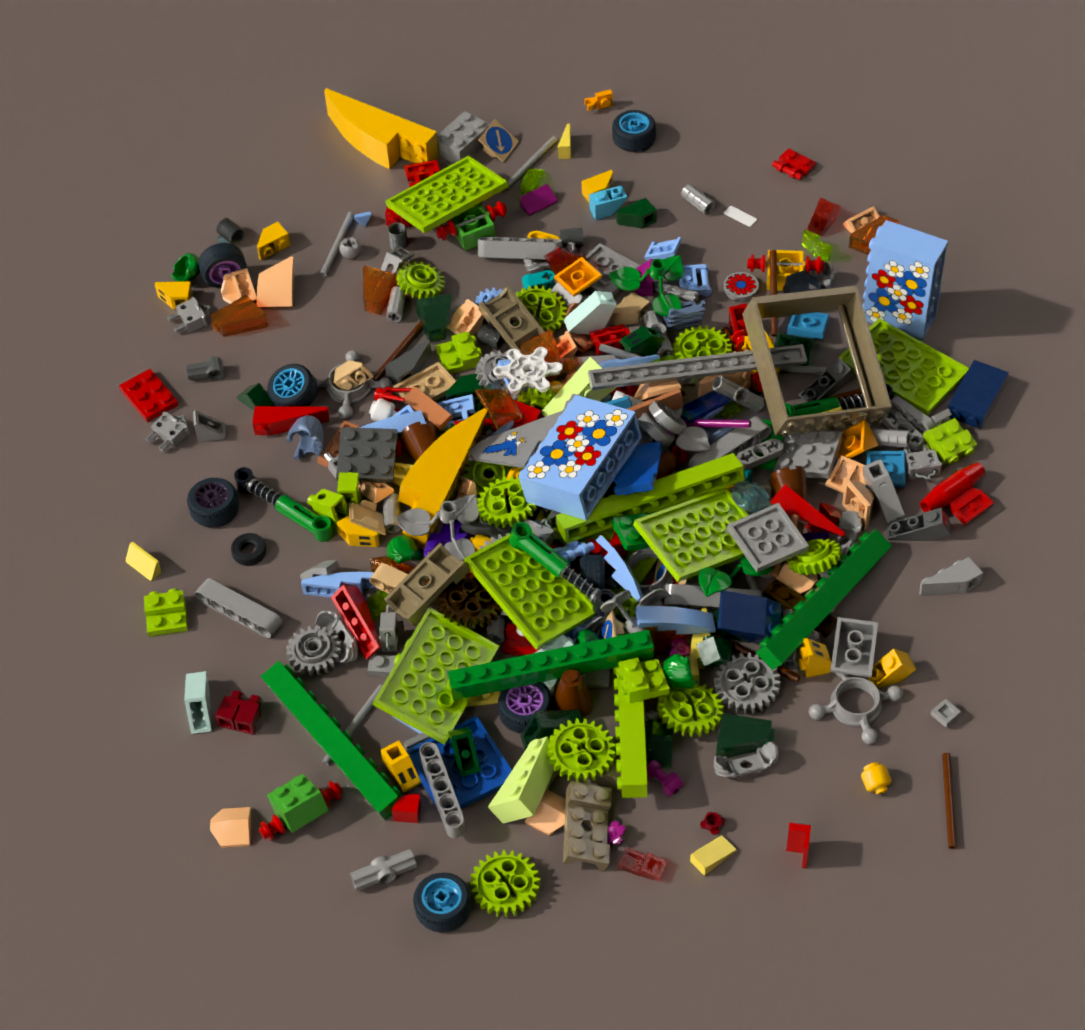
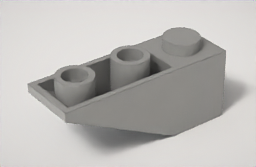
(883, 490)
(956, 579)

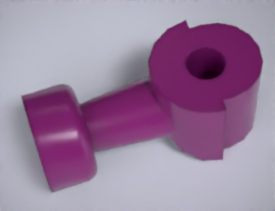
(670, 782)

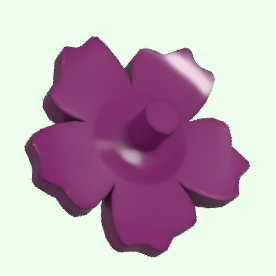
(678, 647)
(615, 832)

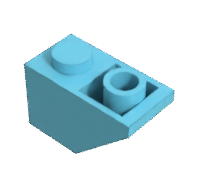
(606, 202)

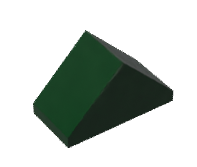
(255, 396)

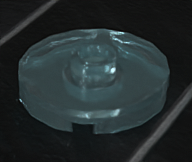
(750, 496)

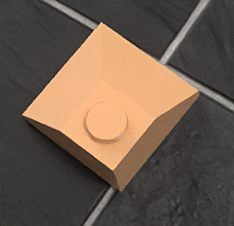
(655, 389)
(858, 499)

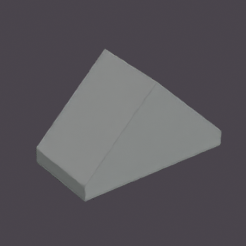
(208, 428)

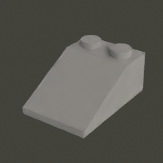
(854, 647)

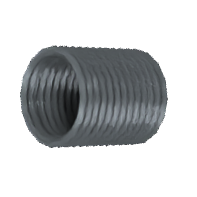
(230, 231)
(397, 235)
(572, 235)
(490, 336)

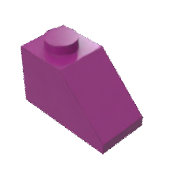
(647, 284)

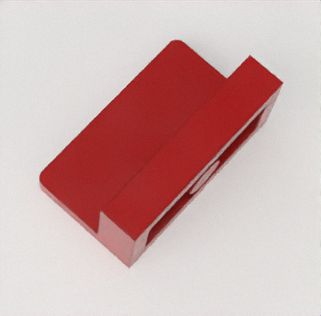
(515, 644)
(798, 840)

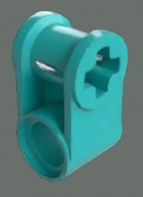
(539, 279)

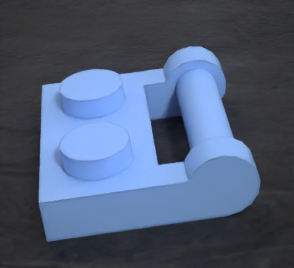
(689, 279)

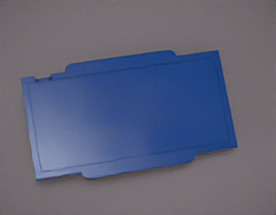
(639, 470)

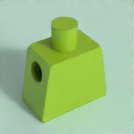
(330, 505)

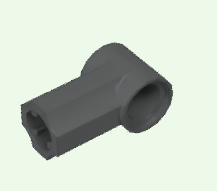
(211, 368)

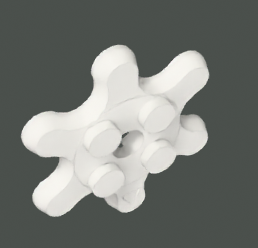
(522, 363)

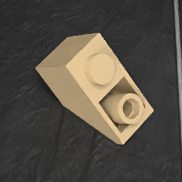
(630, 310)
(351, 375)

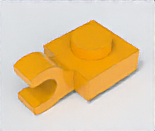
(601, 100)

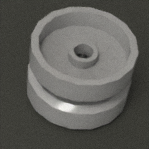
(662, 423)

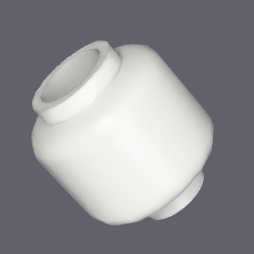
(381, 410)

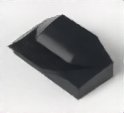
(800, 282)

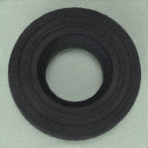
(246, 539)

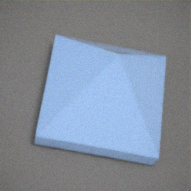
(362, 218)

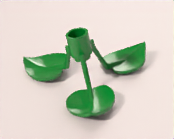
(669, 268)
(718, 581)

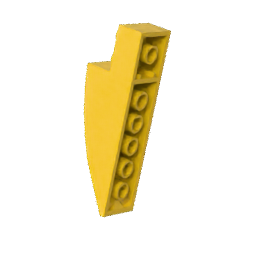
(380, 133)
(439, 469)

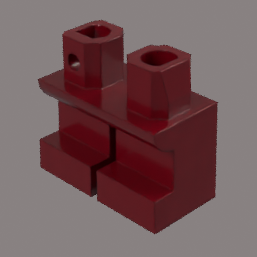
(239, 714)

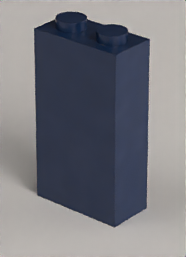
(977, 394)

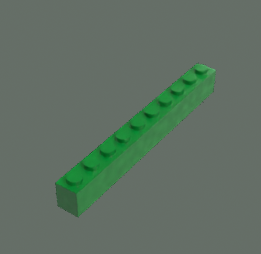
(823, 599)
(549, 664)
(331, 739)

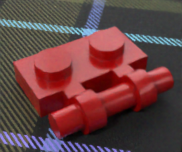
(794, 164)
(420, 171)

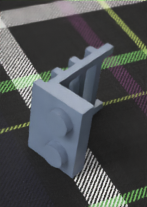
(684, 318)

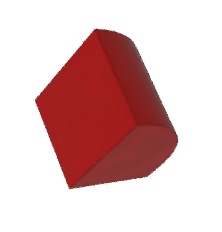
(407, 809)

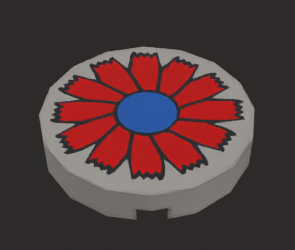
(741, 286)

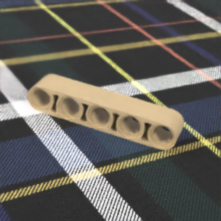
(388, 577)

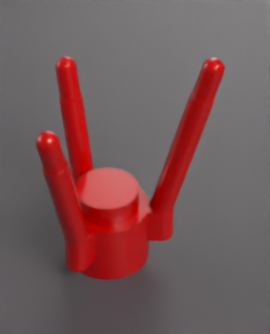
(386, 394)

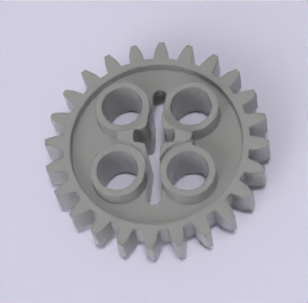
(485, 370)
(747, 683)

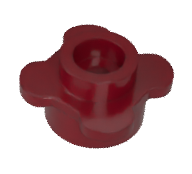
(712, 817)

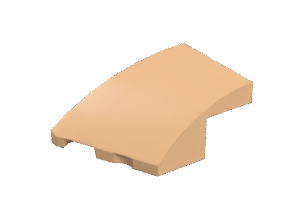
(276, 285)

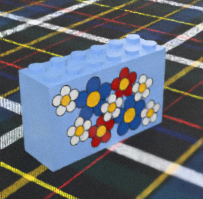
(904, 278)
(580, 457)

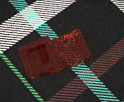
(642, 865)

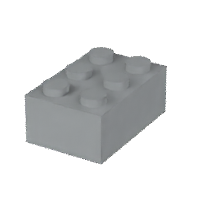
(461, 137)

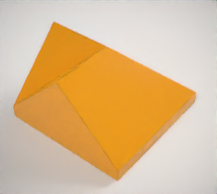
(578, 276)
(857, 440)

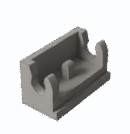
(395, 258)

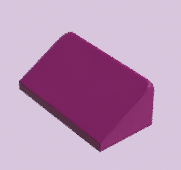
(537, 199)

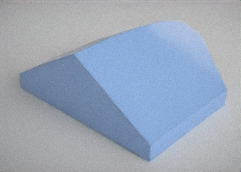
(663, 249)

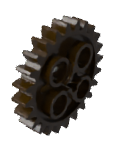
(468, 603)

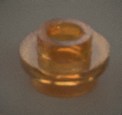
(570, 364)

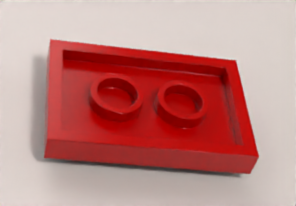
(148, 395)

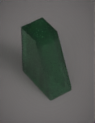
(434, 316)
(544, 722)
(742, 735)

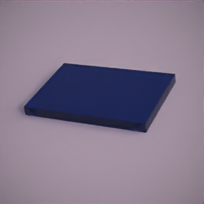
(703, 406)

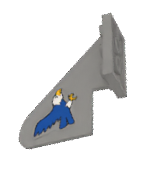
(515, 445)

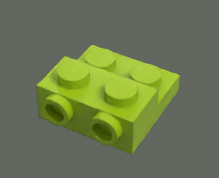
(459, 353)
(950, 441)
(165, 612)
(641, 679)

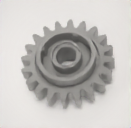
(301, 652)

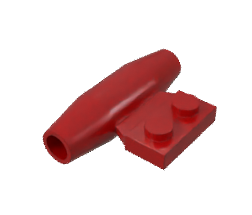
(959, 493)

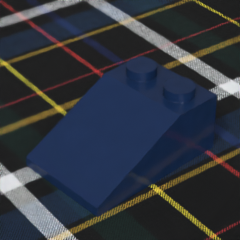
(748, 615)

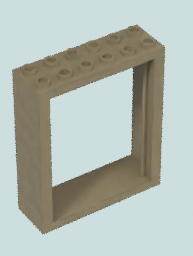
(861, 347)

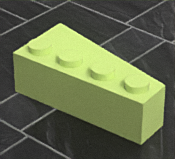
(578, 385)
(525, 784)

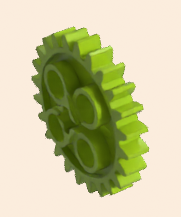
(551, 307)
(701, 343)
(494, 506)
(693, 713)
(581, 750)
(487, 892)

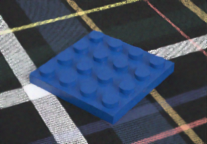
(473, 786)

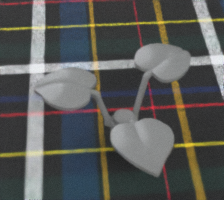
(692, 439)
(463, 509)
(632, 625)

